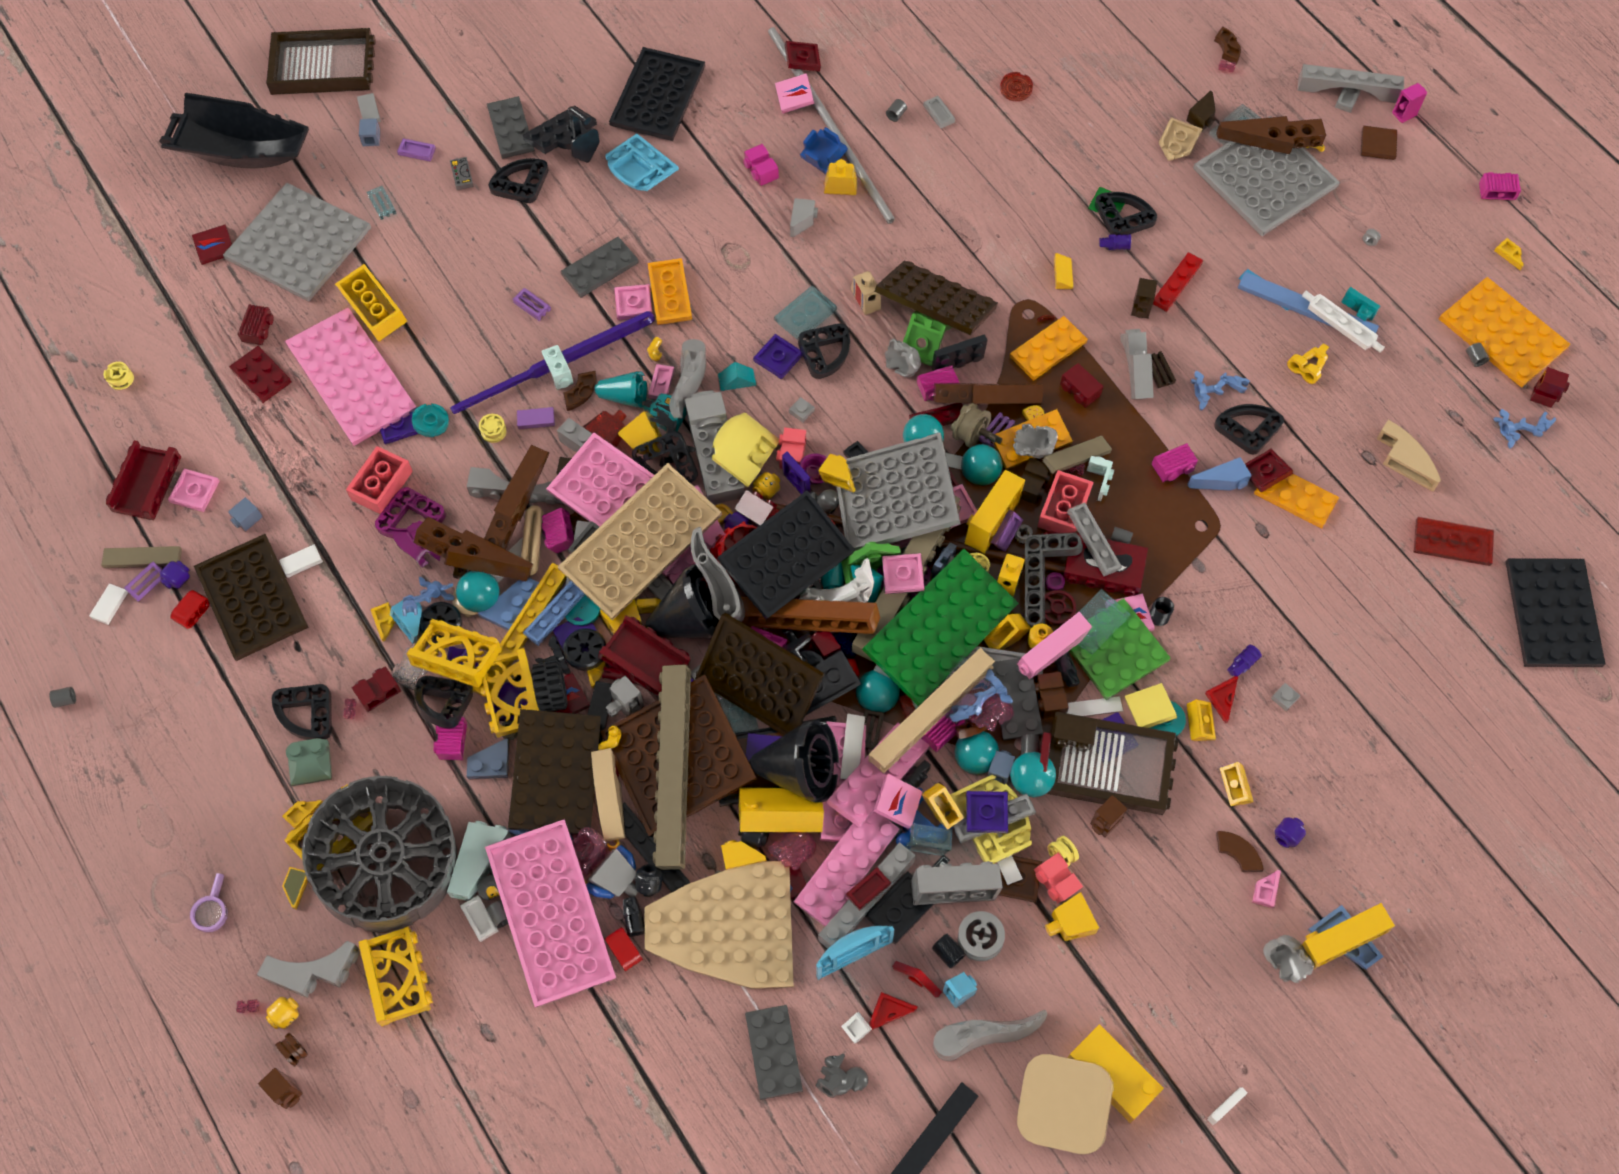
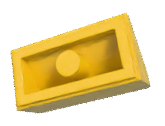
(1063, 272)
(1200, 720)
(1236, 784)

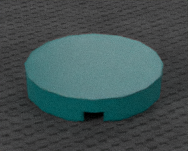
(430, 420)

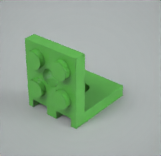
(929, 329)
(871, 551)

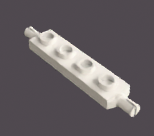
(1342, 322)

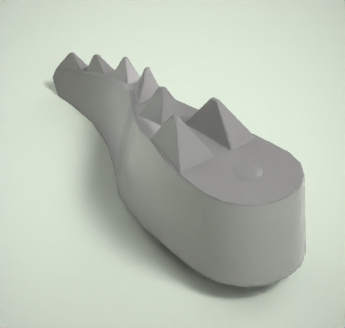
(692, 373)
(722, 589)
(964, 1036)

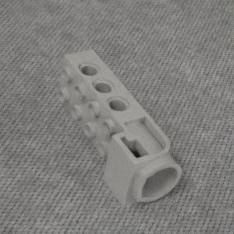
(705, 418)

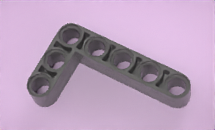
(1038, 572)

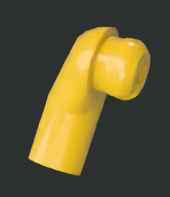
(653, 351)
(613, 739)

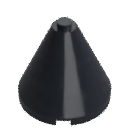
(685, 608)
(801, 761)

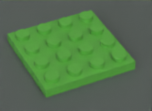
(1123, 657)

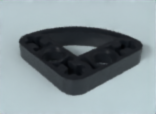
(515, 166)
(1118, 221)
(814, 344)
(1249, 437)
(673, 449)
(458, 693)
(316, 703)

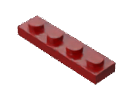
(1177, 281)

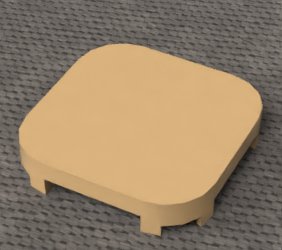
(1065, 1104)

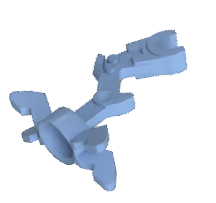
(1201, 389)
(1508, 427)
(433, 590)
(964, 711)

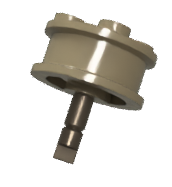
(973, 424)

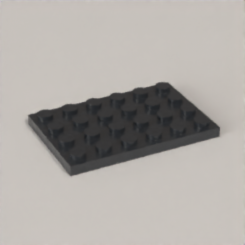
(657, 93)
(786, 554)
(1554, 612)

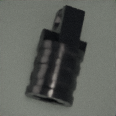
(1068, 670)
(917, 774)
(633, 917)

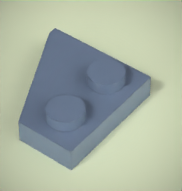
(943, 559)
(489, 762)

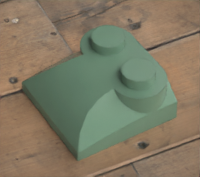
(309, 761)

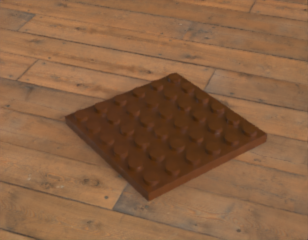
(714, 756)

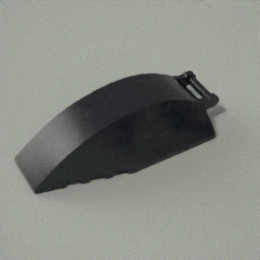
(233, 133)

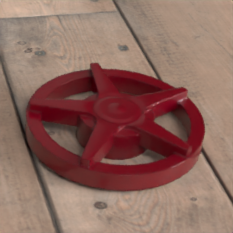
(1058, 607)

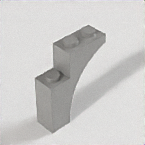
(1139, 363)
(302, 976)

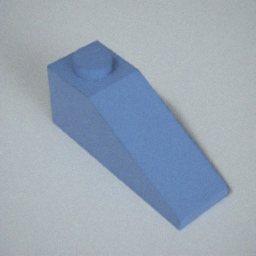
(1222, 477)

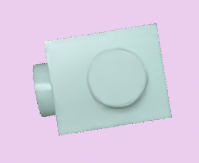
(558, 367)
(1102, 467)

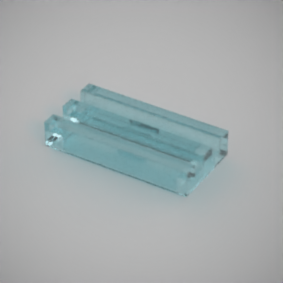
(385, 212)

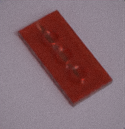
(1454, 541)

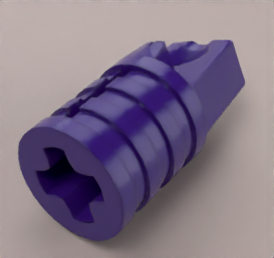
(1116, 242)
(1244, 660)

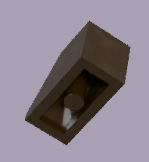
(1203, 112)

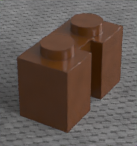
(1051, 694)
(1108, 816)
(280, 1088)

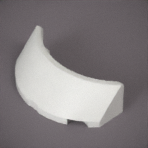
(855, 591)

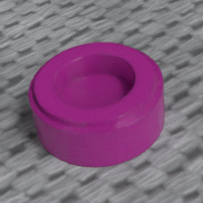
(1054, 581)

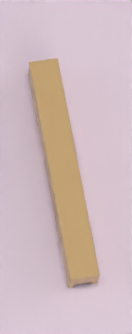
(931, 711)

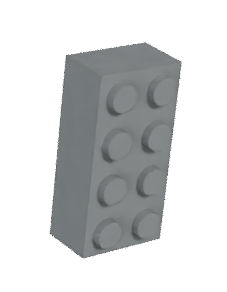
(956, 883)

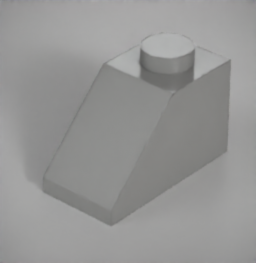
(802, 216)

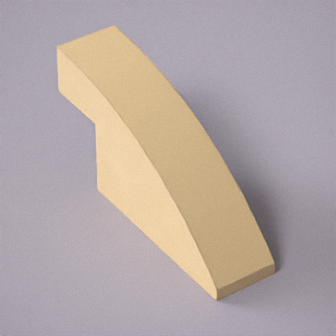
(1408, 456)
(608, 794)

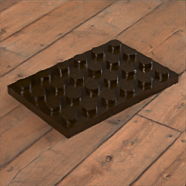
(936, 297)
(250, 597)
(759, 675)
(553, 770)

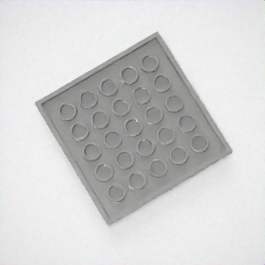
(1264, 183)
(297, 241)
(898, 493)

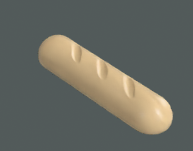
(532, 536)

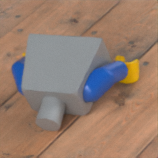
(614, 874)

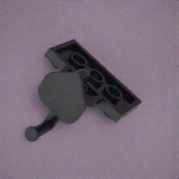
(568, 131)
(837, 671)

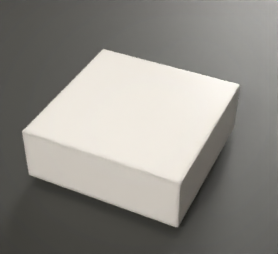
(856, 1027)

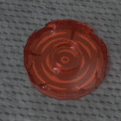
(1016, 86)

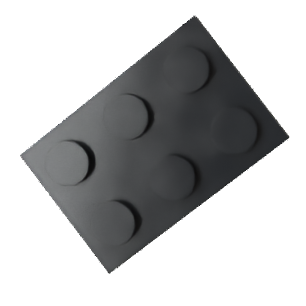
(960, 353)

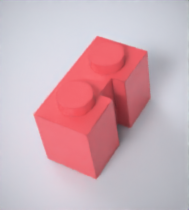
(794, 442)
(1057, 878)

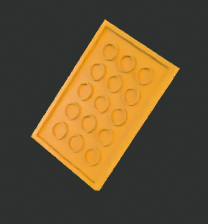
(1507, 330)

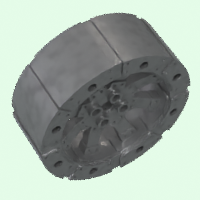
(346, 806)

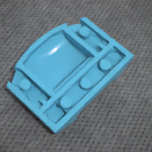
(639, 164)
(853, 947)

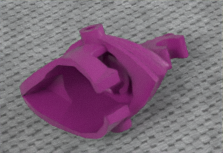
(405, 543)

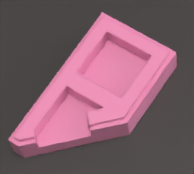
(1266, 890)

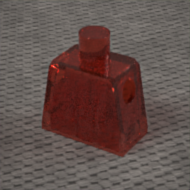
(607, 426)

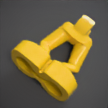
(1310, 372)

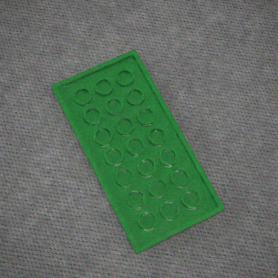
(940, 627)

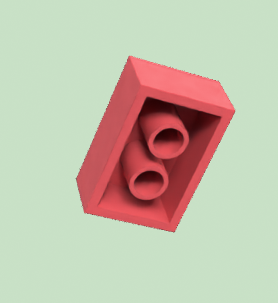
(379, 480)
(1064, 494)

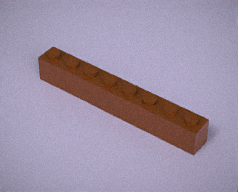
(817, 616)

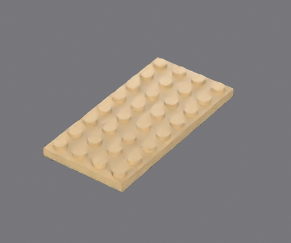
(639, 541)

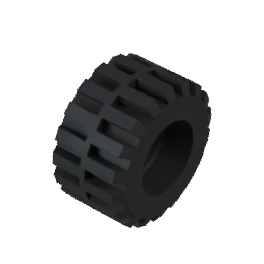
(549, 686)

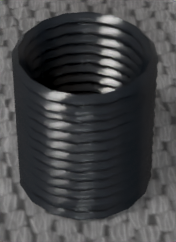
(1164, 604)
(948, 951)

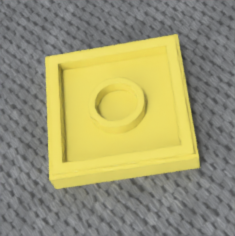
(1150, 706)

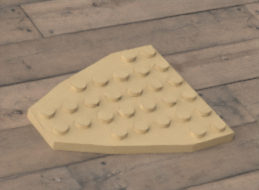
(728, 926)

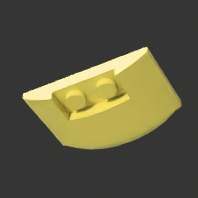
(743, 447)
(990, 845)

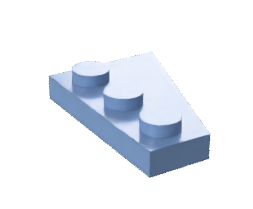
(510, 604)
(1364, 955)

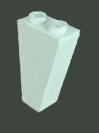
(473, 859)

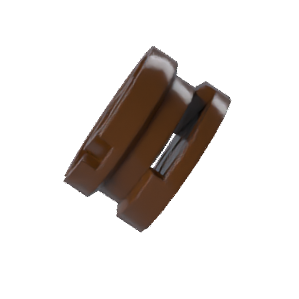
(291, 1049)

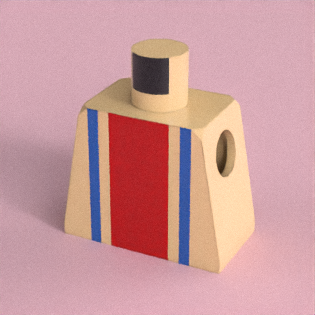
(863, 288)

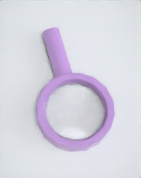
(210, 912)

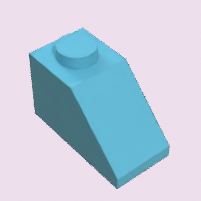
(408, 624)
(960, 989)

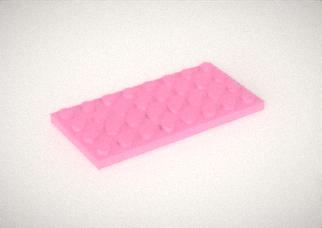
(351, 376)
(600, 482)
(550, 913)

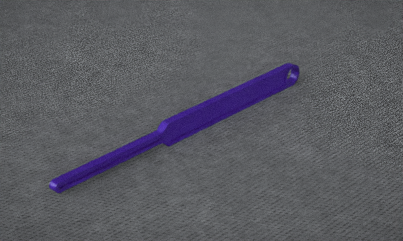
(570, 354)

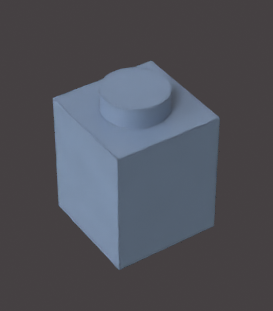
(369, 132)
(244, 514)
(1001, 766)

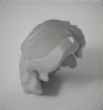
(903, 357)
(1035, 441)
(1289, 957)

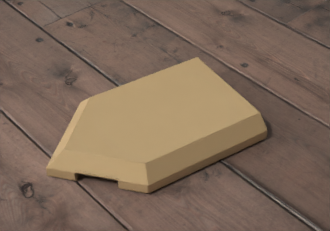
(1178, 139)

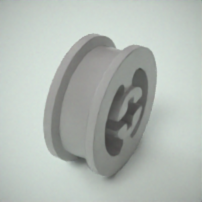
(984, 919)

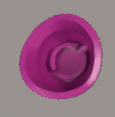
(811, 464)

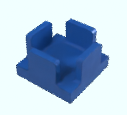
(822, 149)

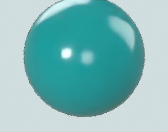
(921, 426)
(981, 464)
(477, 591)
(877, 692)
(976, 753)
(1029, 777)

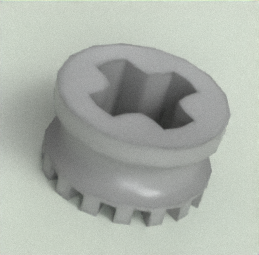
(1371, 237)
(1023, 528)

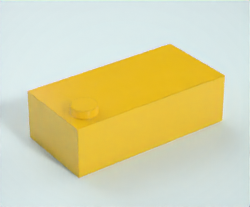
(371, 302)
(993, 510)
(778, 811)
(1347, 935)
(1132, 1083)

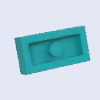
(1363, 305)

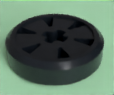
(438, 611)
(583, 638)

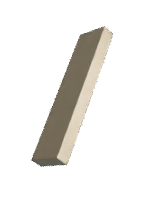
(1077, 454)
(140, 556)

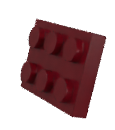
(260, 374)

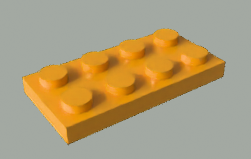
(669, 291)
(1048, 348)
(1006, 449)
(1301, 499)

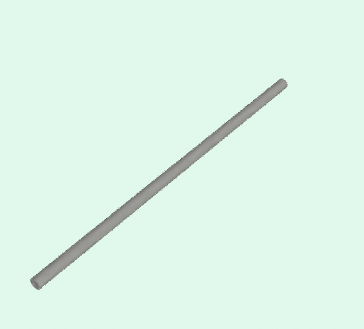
(832, 126)

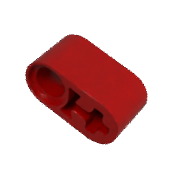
(190, 609)
(623, 949)

